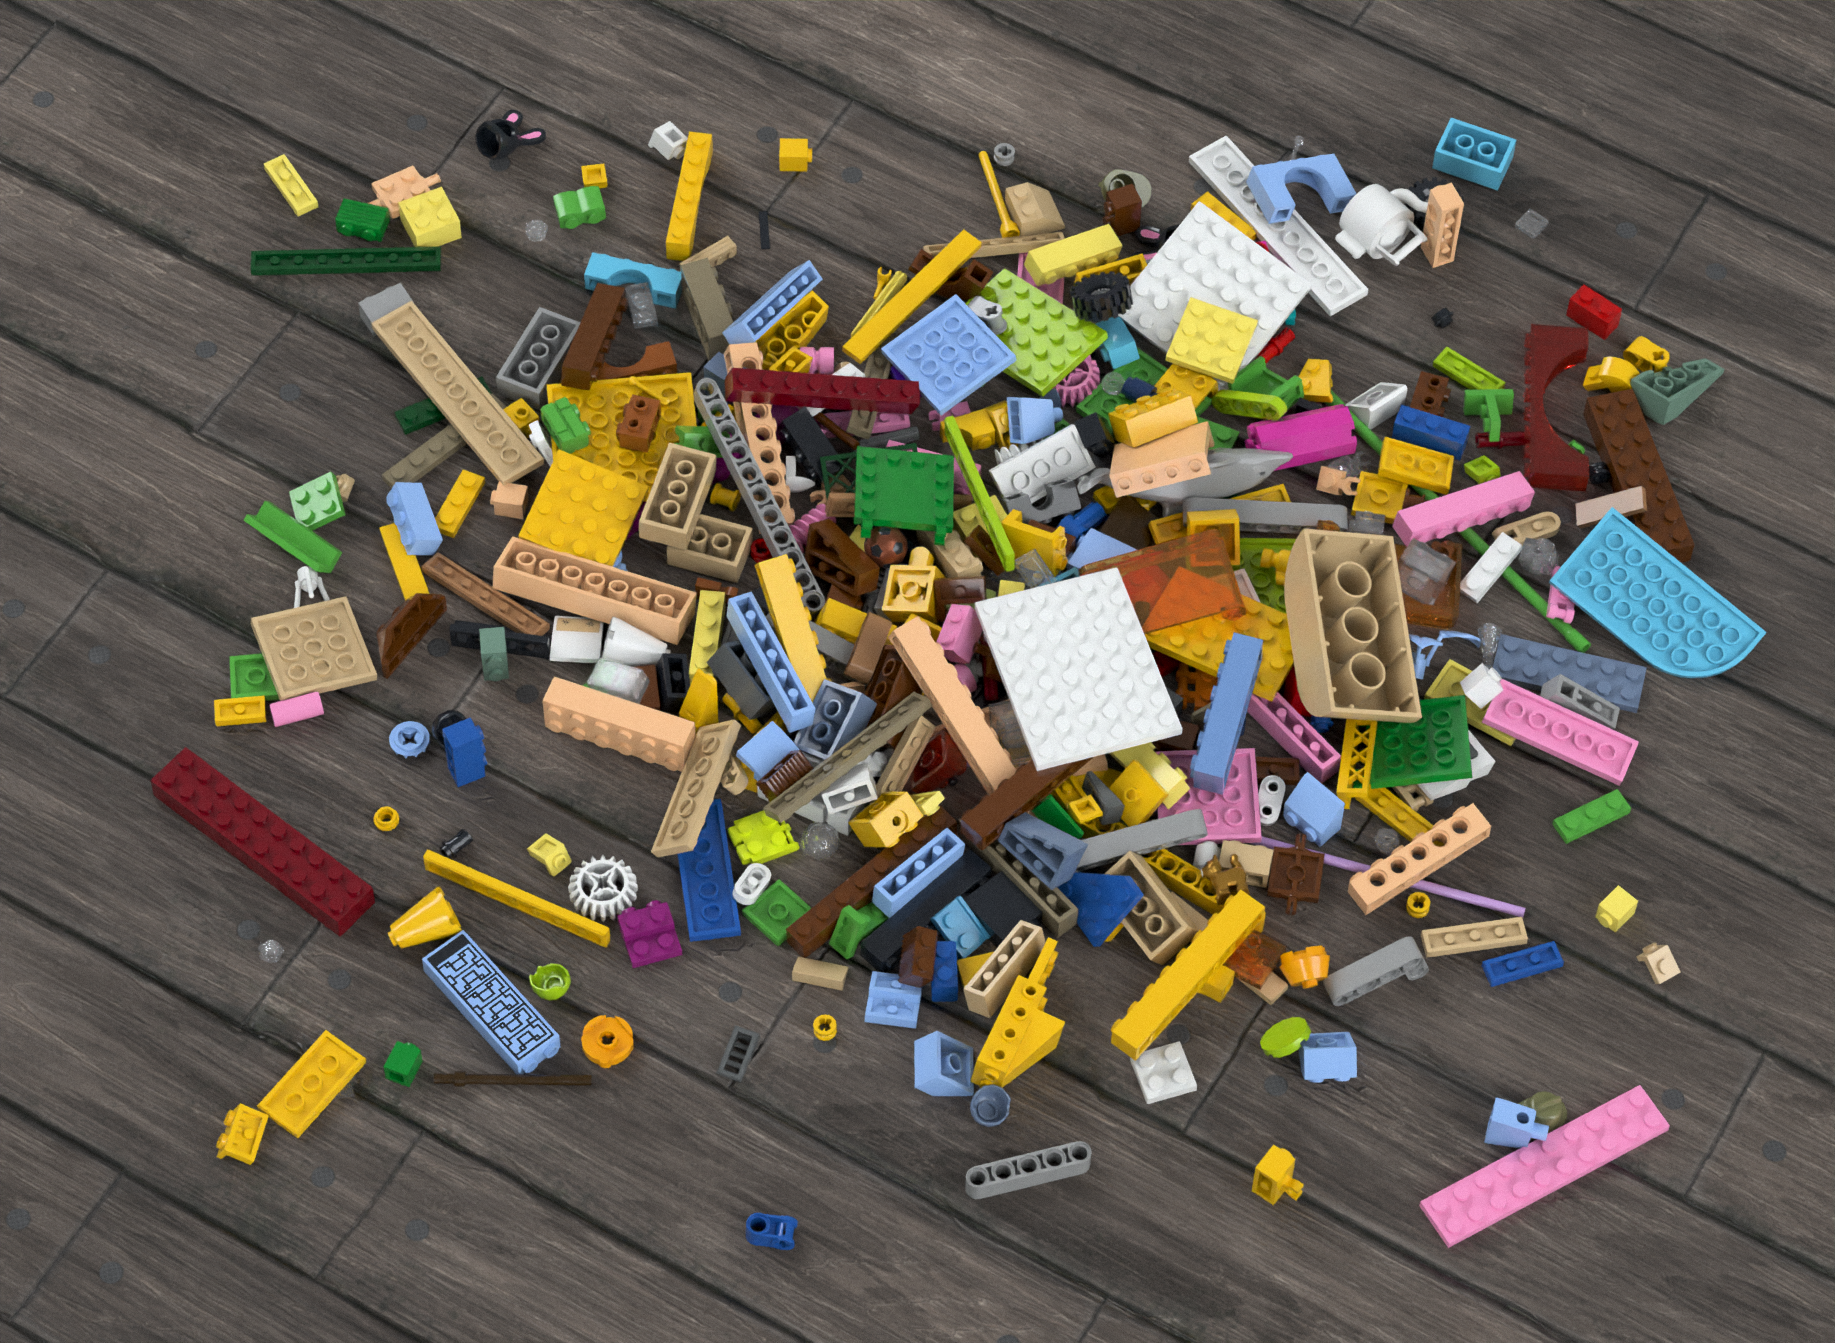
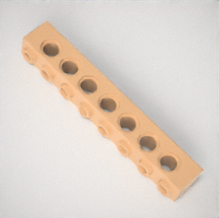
(750, 357)

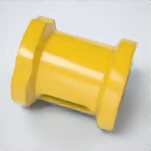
(725, 497)

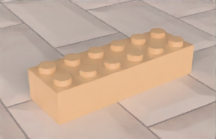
(618, 724)

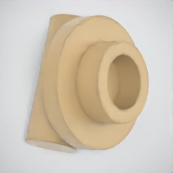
(345, 486)

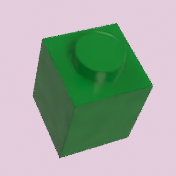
(403, 1063)

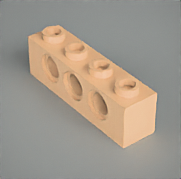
(1442, 224)

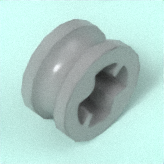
(1004, 160)

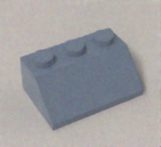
(837, 720)

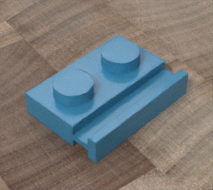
(959, 924)

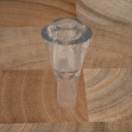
(1489, 636)

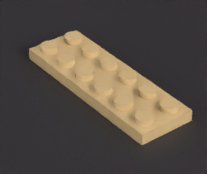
(696, 788)

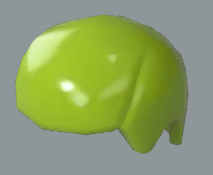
(550, 981)

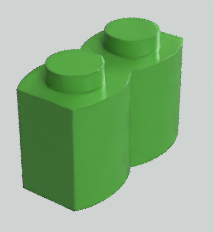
(579, 207)

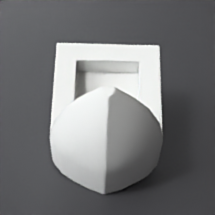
(795, 483)

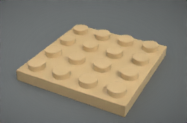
(313, 648)

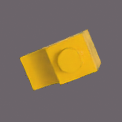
(975, 429)

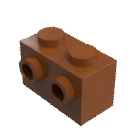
(639, 423)

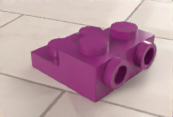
(649, 934)

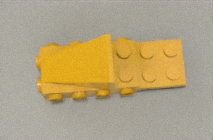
(1022, 1028)

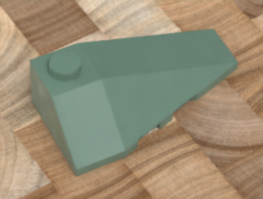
(1671, 391)

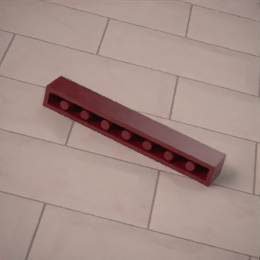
(821, 391)

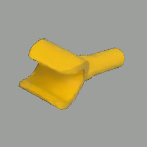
(882, 280)

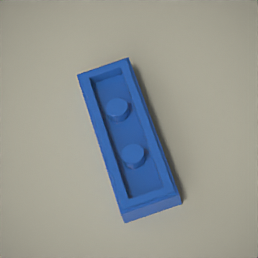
(1522, 963)

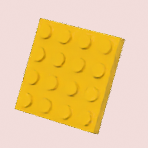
(583, 510)

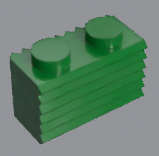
(362, 220)

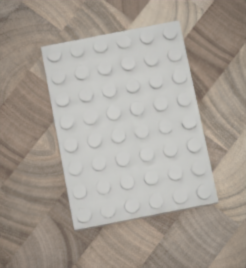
(1077, 669)

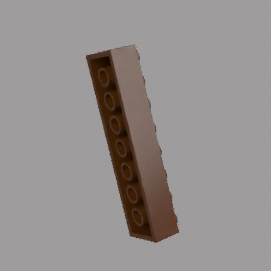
(1633, 462)

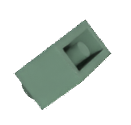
(494, 653)

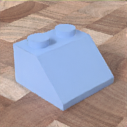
(1314, 810)
(1328, 1057)
(943, 1066)

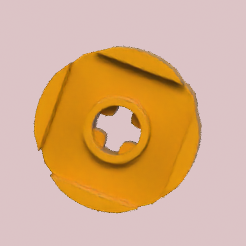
(606, 1054)

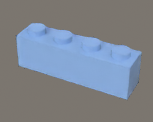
(917, 872)

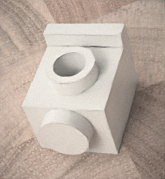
(669, 141)

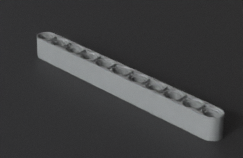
(753, 487)

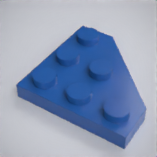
(1101, 902)

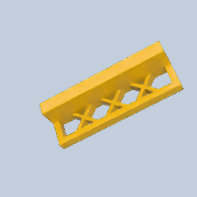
(1351, 756)

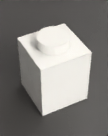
(1482, 685)

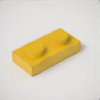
(240, 710)

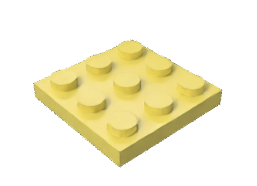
(1211, 340)

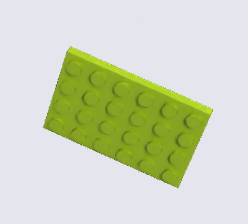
(1040, 333)

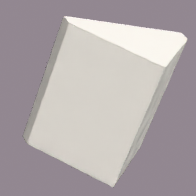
(1378, 403)

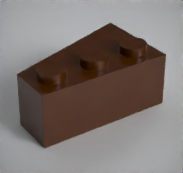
(839, 559)

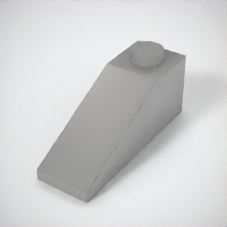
(1580, 700)

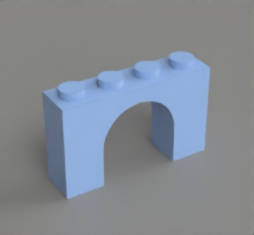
(1319, 172)

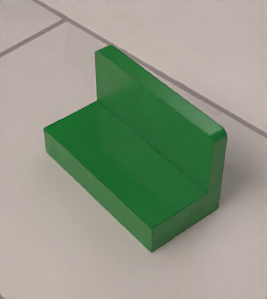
(1052, 813)

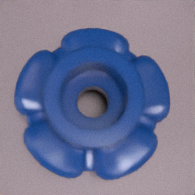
(1321, 724)

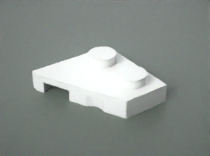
(541, 440)

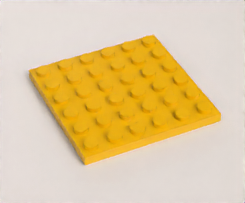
(603, 410)

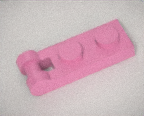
(1558, 604)

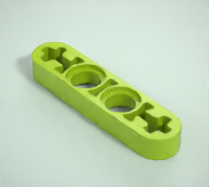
(1249, 404)

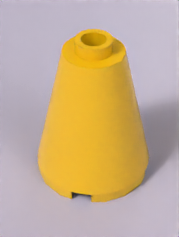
(425, 922)

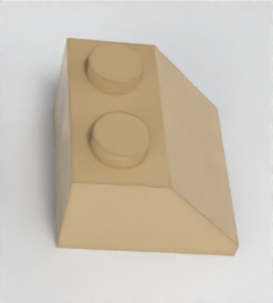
(1032, 209)

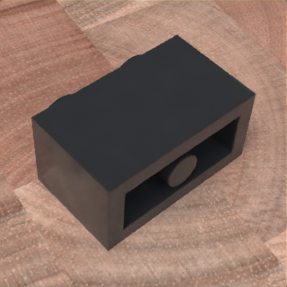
(1096, 434)
(672, 681)

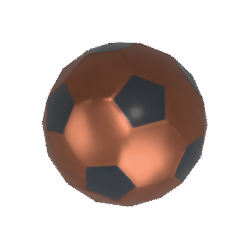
(886, 546)

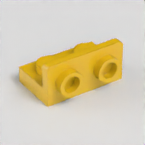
(242, 1134)

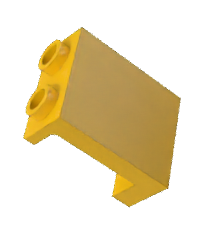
(1026, 538)

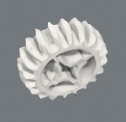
(602, 875)

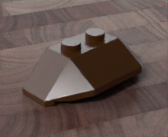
(407, 628)

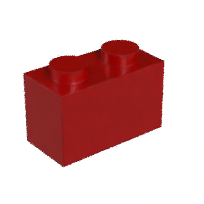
(1594, 312)

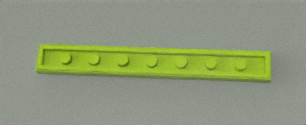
(979, 494)

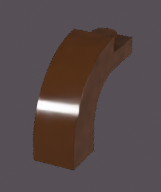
(964, 283)

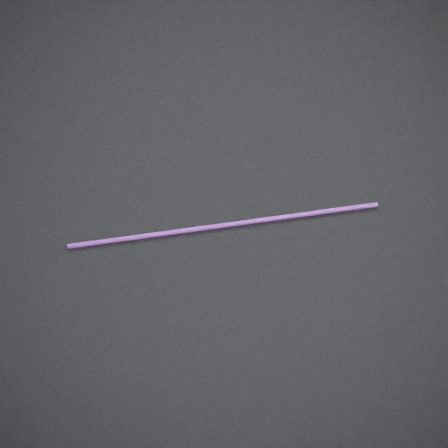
(1421, 885)

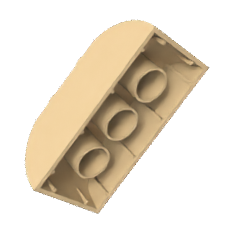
(1350, 628)

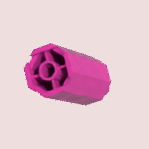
(1307, 435)

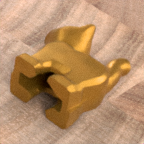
(1225, 881)

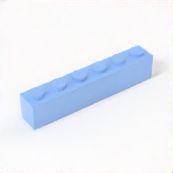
(773, 304)
(770, 662)

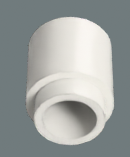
(1205, 853)

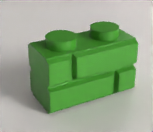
(565, 426)

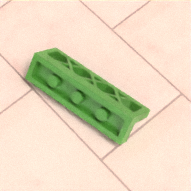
(294, 537)

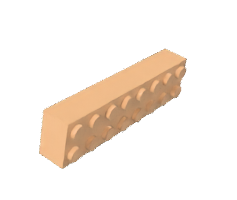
(594, 589)

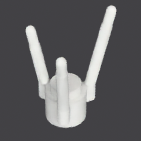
(308, 581)

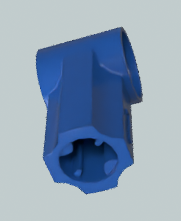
(1081, 523)

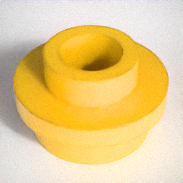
(383, 813)

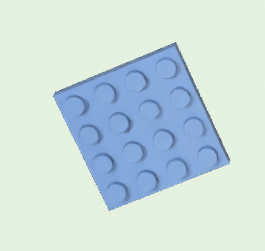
(948, 354)

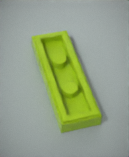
(1466, 371)

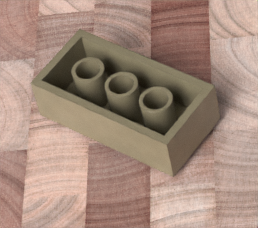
(706, 305)

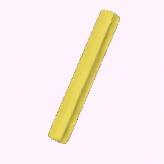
(884, 297)

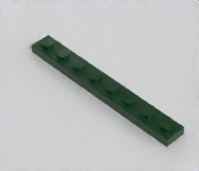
(345, 261)

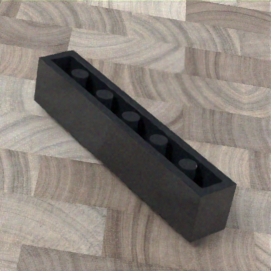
(962, 878)

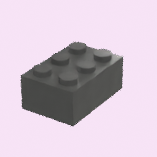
(741, 680)

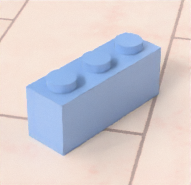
(414, 518)

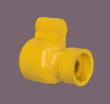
(1276, 560)

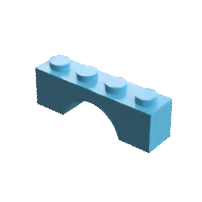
(662, 282)

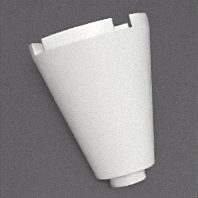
(631, 645)

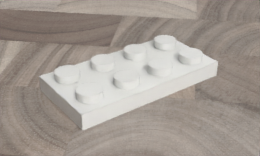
(1043, 463)

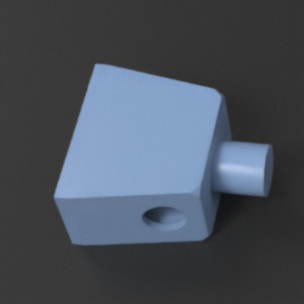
(1031, 419)
(1513, 1125)

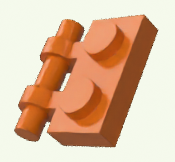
(1203, 686)

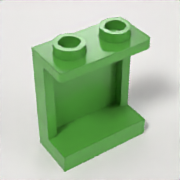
(1260, 380)

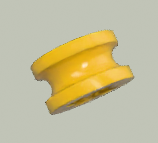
(1417, 912)
(825, 1035)

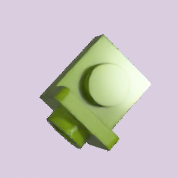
(1482, 469)

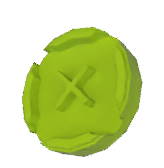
(1285, 1037)

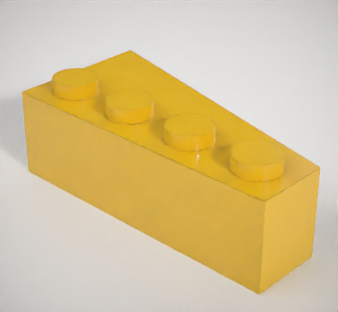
(795, 327)

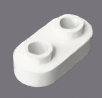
(1270, 799)
(751, 884)

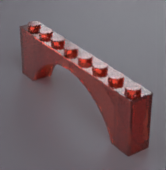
(1550, 459)

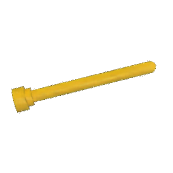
(1008, 227)

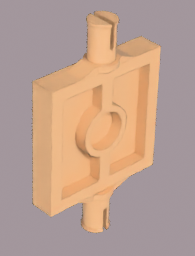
(400, 187)

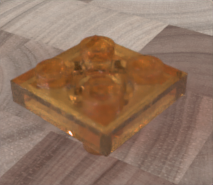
(1255, 950)

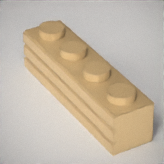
(716, 253)

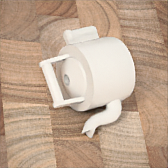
(1379, 223)

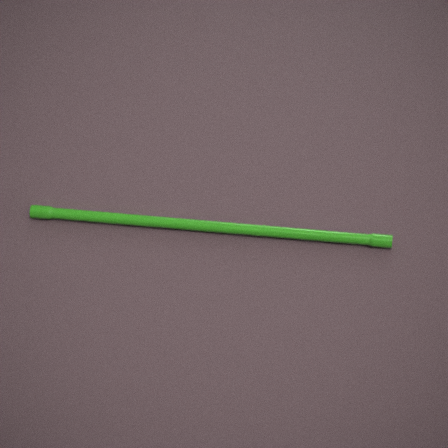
(1571, 635)

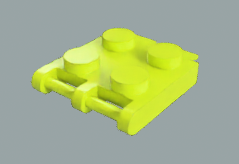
(761, 838)

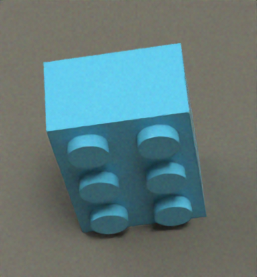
(1474, 154)

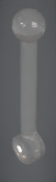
(1298, 142)

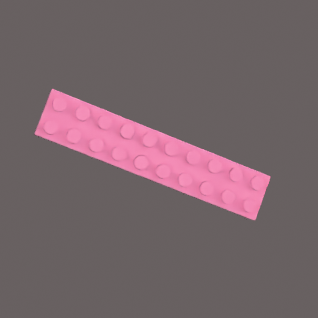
(1544, 1166)

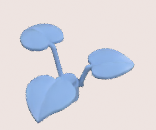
(1419, 659)

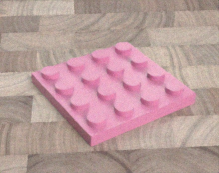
(1228, 815)

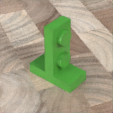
(1489, 405)
(854, 927)

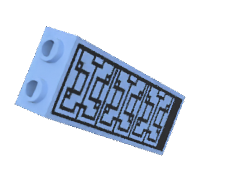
(491, 1003)

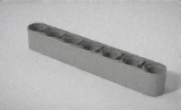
(1271, 515)
(1143, 838)

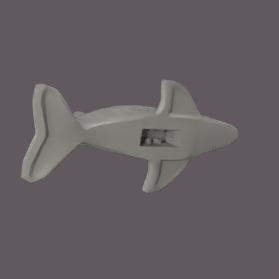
(1230, 473)

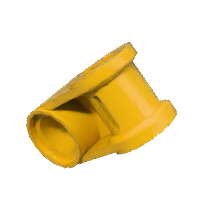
(1645, 355)

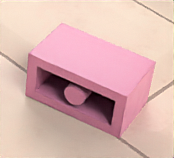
(960, 633)

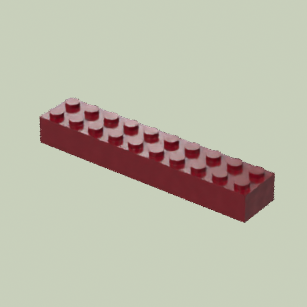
(263, 841)

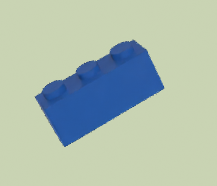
(1431, 431)
(465, 751)

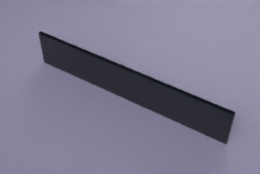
(764, 230)

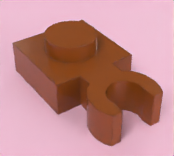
(709, 585)

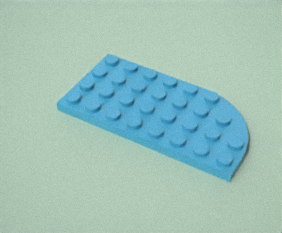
(1654, 602)

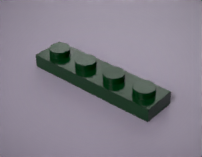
(422, 413)

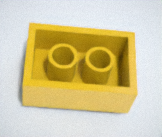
(1152, 417)

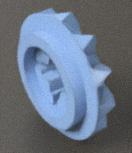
(408, 730)

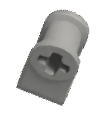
(989, 313)

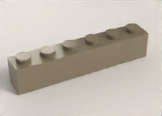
(1057, 910)

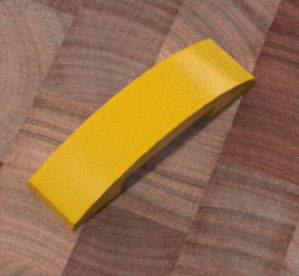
(1076, 802)

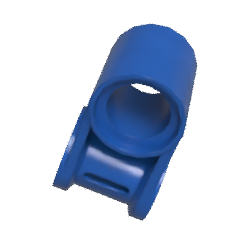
(773, 1231)

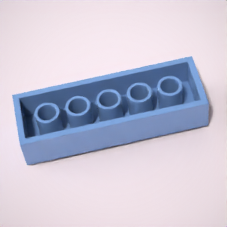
(1226, 713)

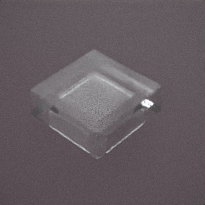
(1531, 224)

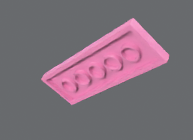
(1561, 732)

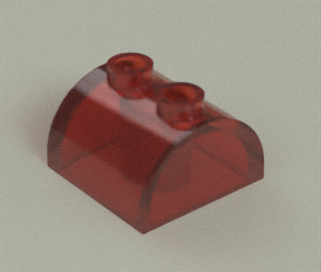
(937, 764)

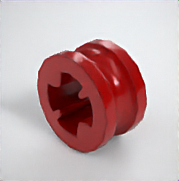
(757, 557)

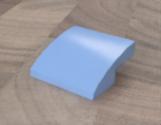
(766, 750)
(892, 1001)

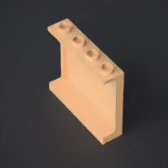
(1162, 460)

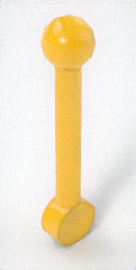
(665, 401)

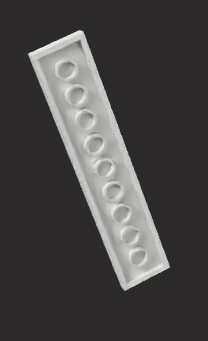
(1289, 241)

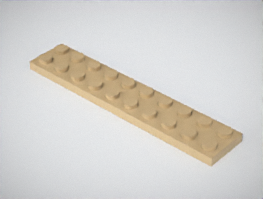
(457, 393)

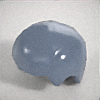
(990, 1105)

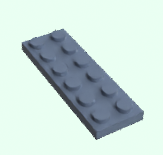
(1534, 663)

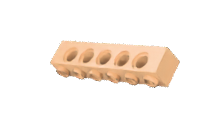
(1371, 897)

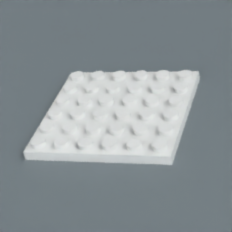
(1220, 267)

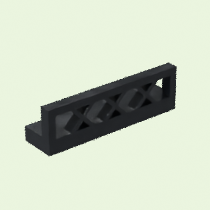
(467, 635)

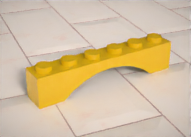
(686, 204)

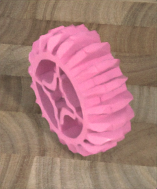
(1079, 383)

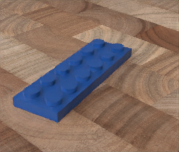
(709, 882)

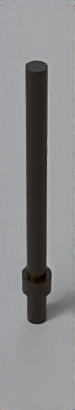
(460, 1079)

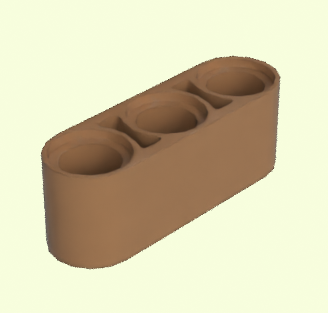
(868, 648)

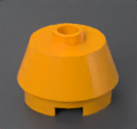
(1305, 966)

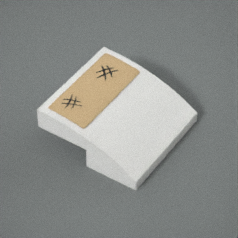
(576, 639)

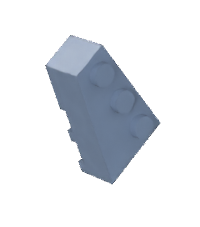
(1043, 849)

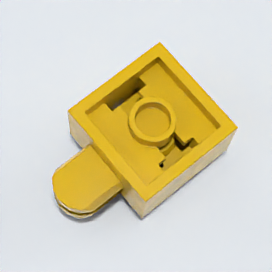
(912, 588)
(886, 819)

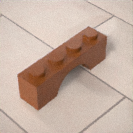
(656, 361)

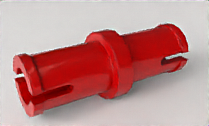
(1275, 345)

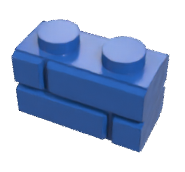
(945, 981)

